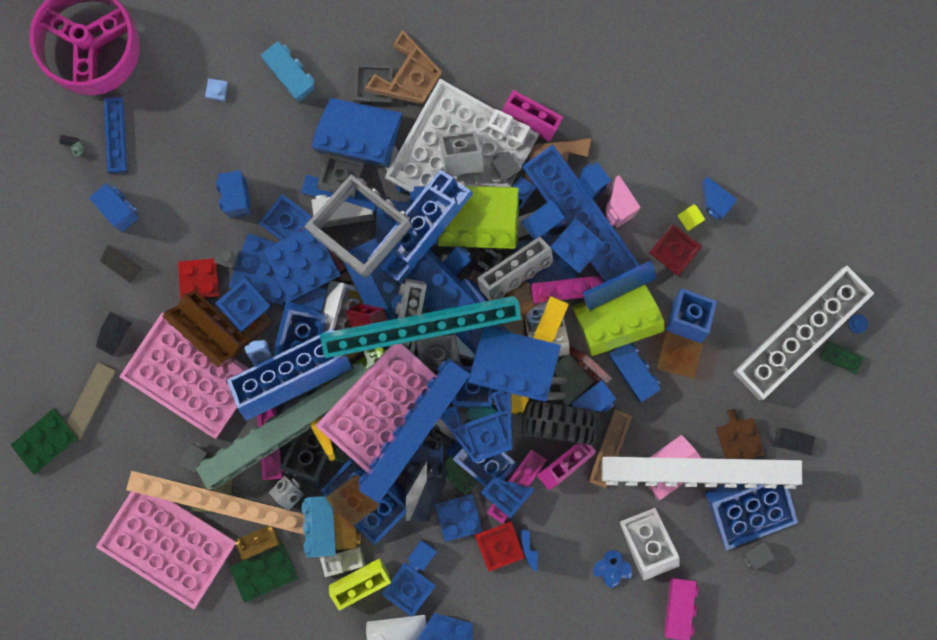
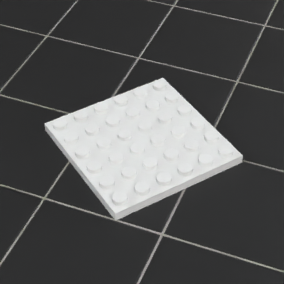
(449, 113)

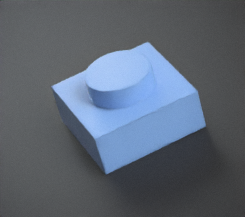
(216, 89)

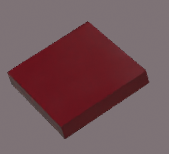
(675, 250)

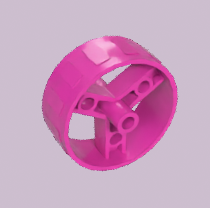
(80, 36)

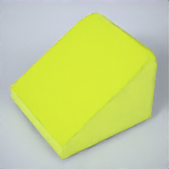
(691, 217)

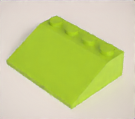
(485, 220)
(619, 321)

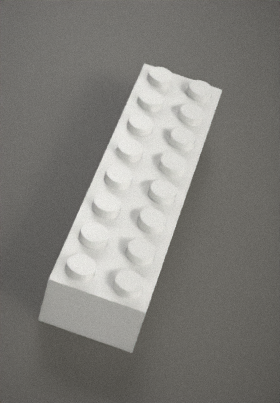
(803, 333)

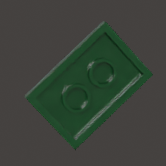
(44, 441)
(263, 572)

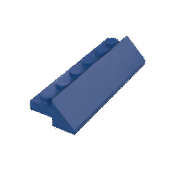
(429, 218)
(377, 287)

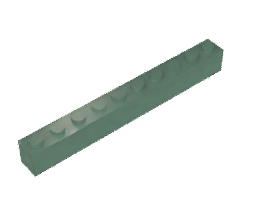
(276, 431)

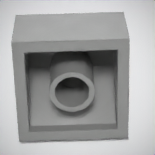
(461, 153)

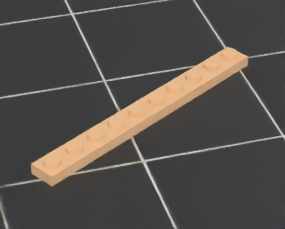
(216, 502)

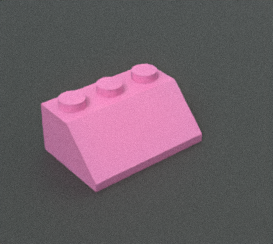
(620, 204)
(676, 449)

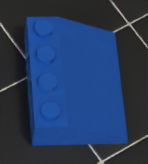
(357, 132)
(515, 364)
(749, 512)
(383, 518)

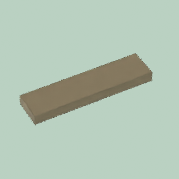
(90, 398)

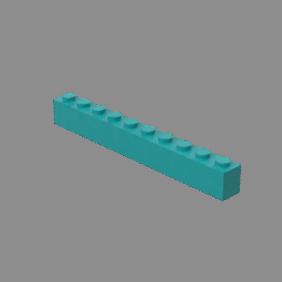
(420, 326)

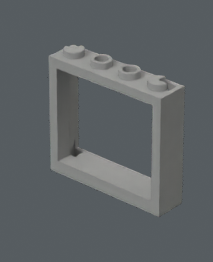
(335, 201)

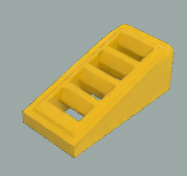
(323, 440)

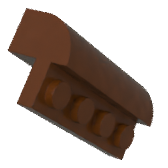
(206, 329)

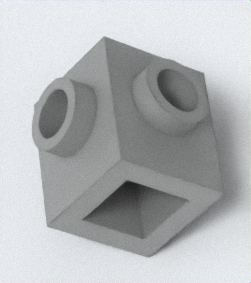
(287, 492)

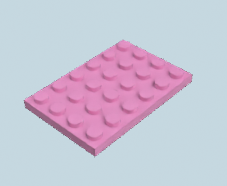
(183, 378)
(376, 404)
(167, 546)

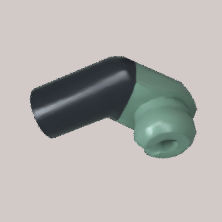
(74, 143)

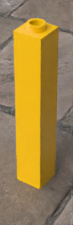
(545, 331)

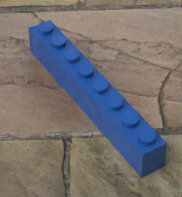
(413, 430)

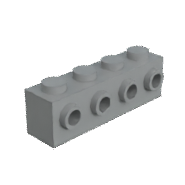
(515, 269)
(411, 302)

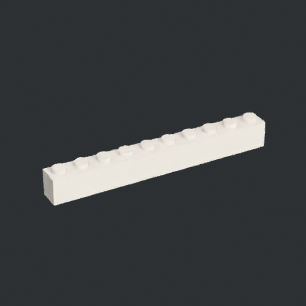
(702, 471)

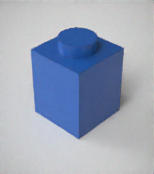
(421, 556)

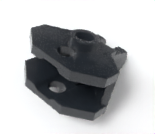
(490, 260)

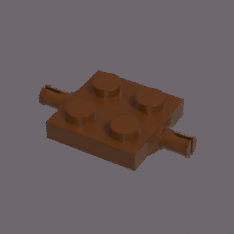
(740, 438)

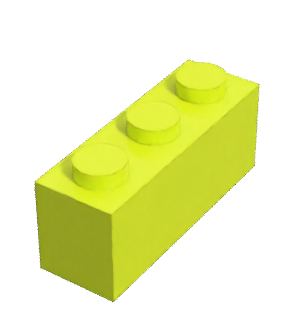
(359, 584)

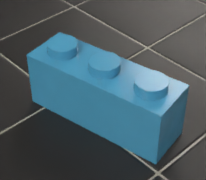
(288, 71)
(318, 527)

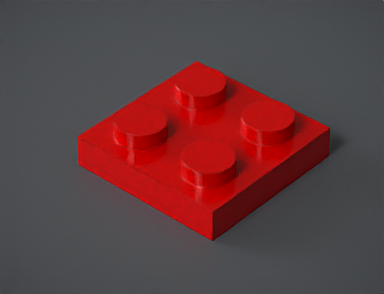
(199, 276)
(499, 546)

